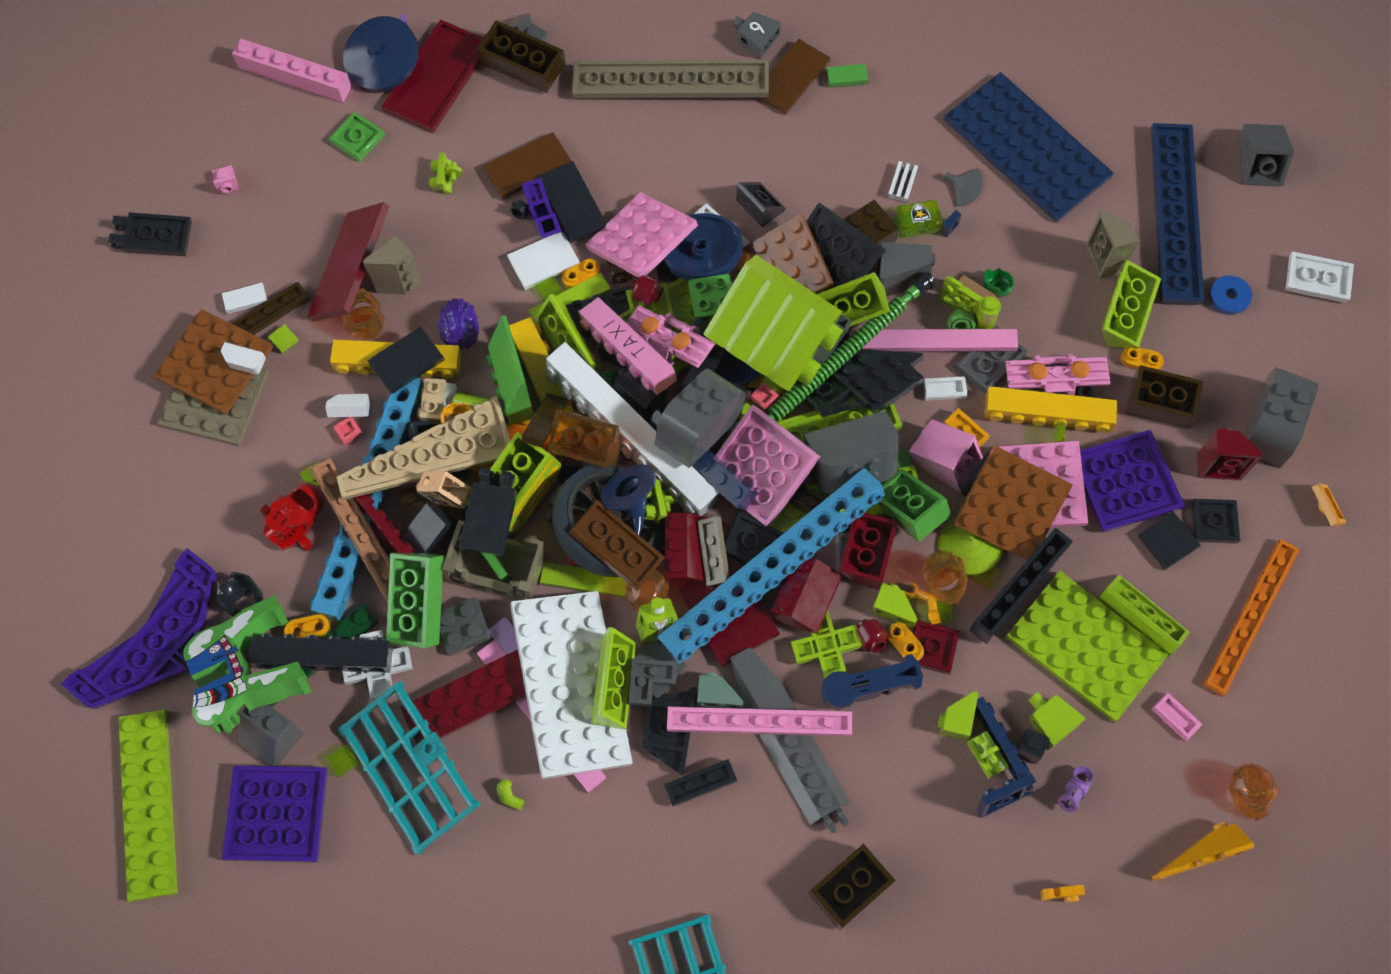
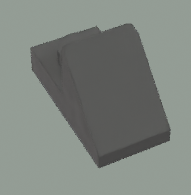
(524, 24)

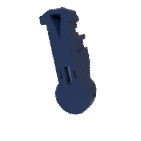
(842, 689)

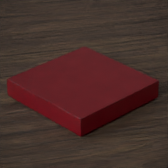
(938, 646)

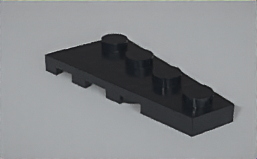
(615, 300)

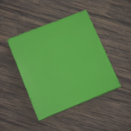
(357, 136)

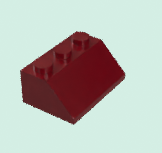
(1227, 456)
(683, 549)
(868, 550)
(806, 596)

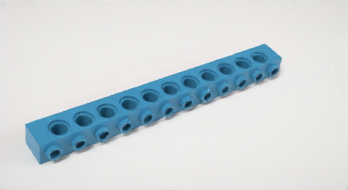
(760, 566)
(335, 607)

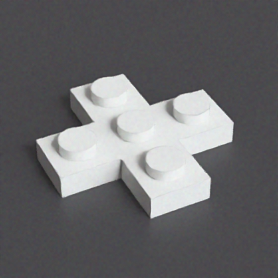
(381, 682)

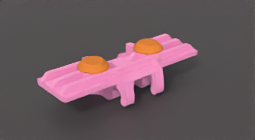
(656, 332)
(1078, 372)

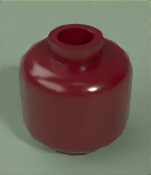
(646, 290)
(872, 635)

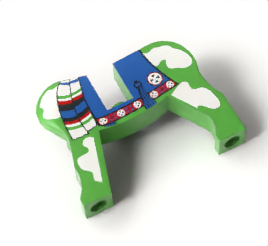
(224, 674)

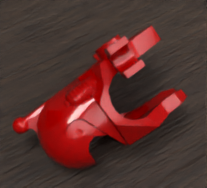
(293, 515)

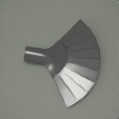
(967, 186)

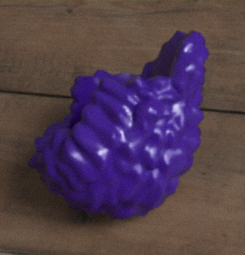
(458, 322)

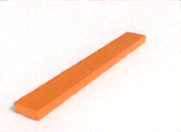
(1251, 617)

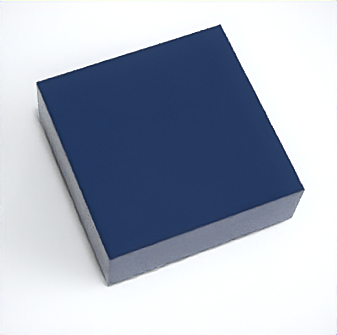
(951, 223)

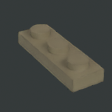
(713, 551)

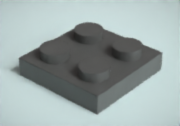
(463, 626)

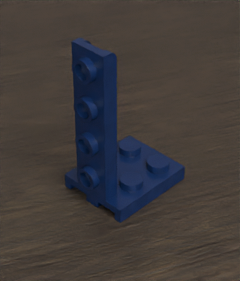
(1022, 780)

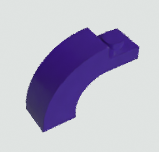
(540, 209)

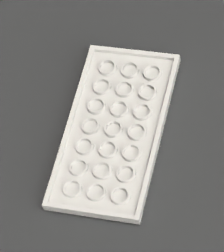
(559, 667)

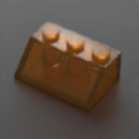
(585, 439)

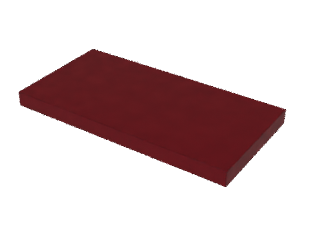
(438, 78)
(346, 265)
(746, 631)

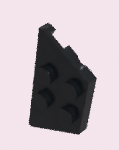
(834, 397)
(668, 746)

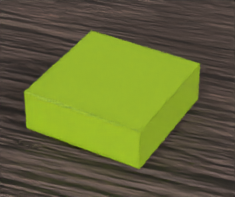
(283, 338)

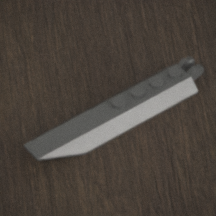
(794, 755)

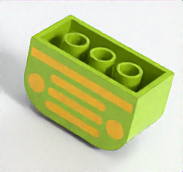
(534, 477)

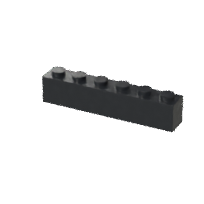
(1020, 585)
(322, 654)

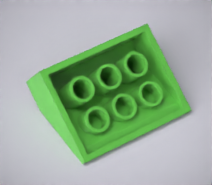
(508, 375)

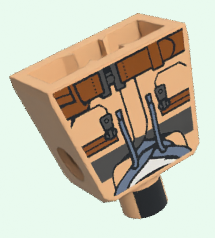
(435, 487)

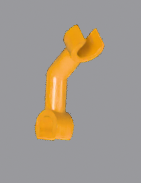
(933, 613)

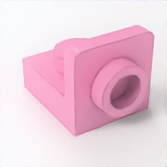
(225, 180)

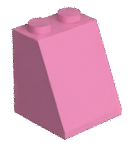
(946, 453)

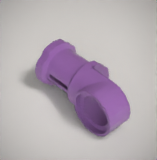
(1081, 786)

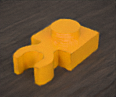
(1068, 893)

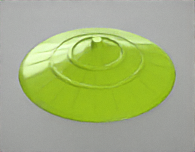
(975, 551)

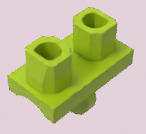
(446, 172)
(659, 503)
(987, 754)

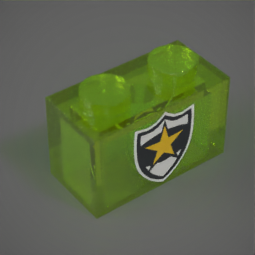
(918, 218)

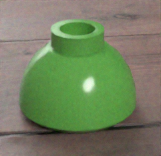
(960, 320)

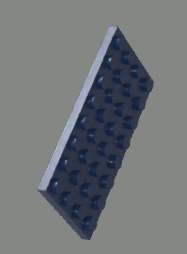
(1028, 147)

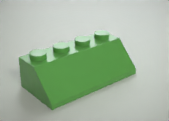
(414, 599)

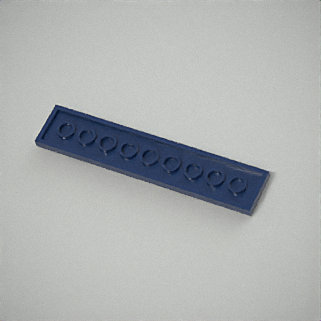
(1177, 214)

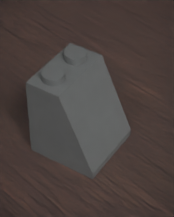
(1264, 154)
(902, 265)
(267, 734)

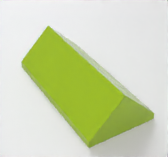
(859, 298)
(1130, 306)
(560, 328)
(1143, 615)
(613, 680)

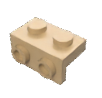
(432, 399)

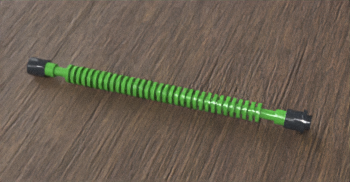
(849, 348)

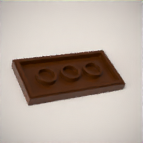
(794, 75)
(526, 164)
(616, 545)

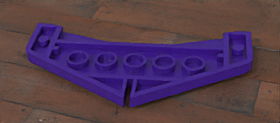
(151, 652)

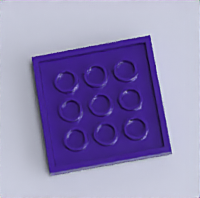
(1128, 481)
(275, 814)

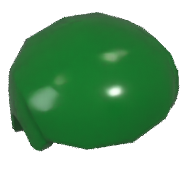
(998, 282)

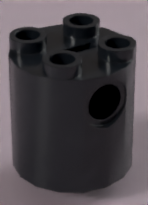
(643, 401)

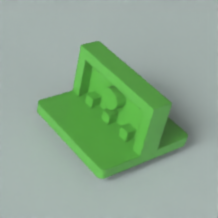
(708, 294)

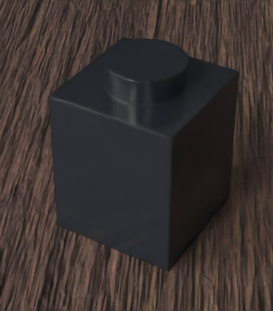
(1032, 746)

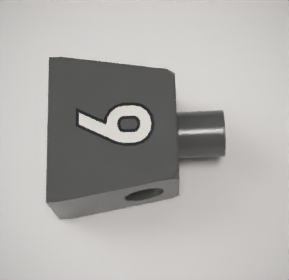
(757, 33)

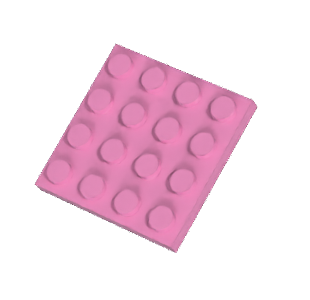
(641, 235)
(768, 461)
(1065, 462)

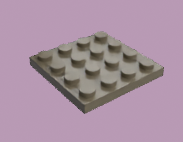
(197, 419)

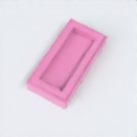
(1176, 716)

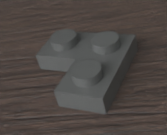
(645, 675)

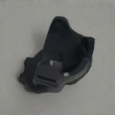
(234, 589)

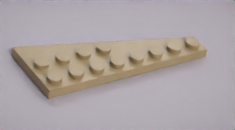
(455, 445)

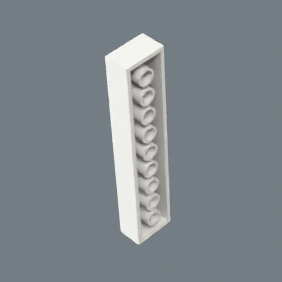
(636, 435)

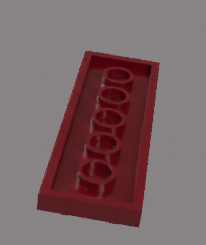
(470, 697)

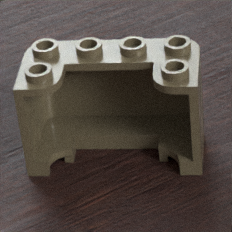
(521, 560)

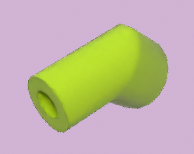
(506, 796)

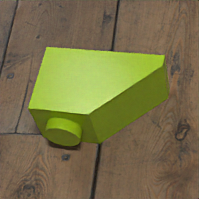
(894, 605)
(959, 718)

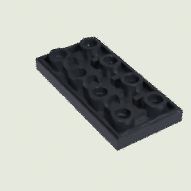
(572, 202)

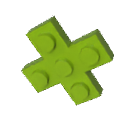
(827, 646)

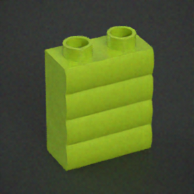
(774, 324)

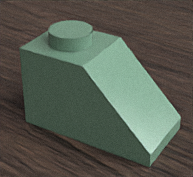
(717, 693)

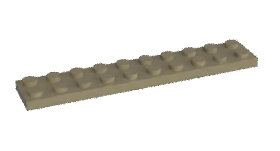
(671, 79)

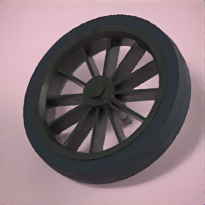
(564, 510)

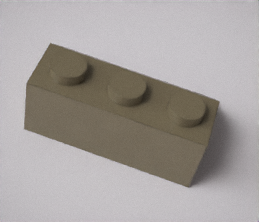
(1111, 243)
(392, 268)

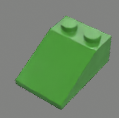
(913, 505)

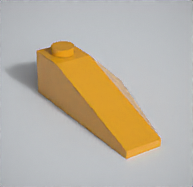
(1214, 846)

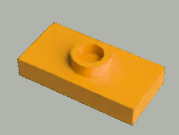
(1328, 505)

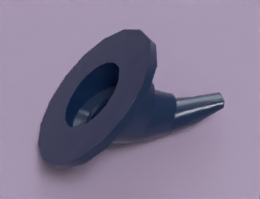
(629, 493)

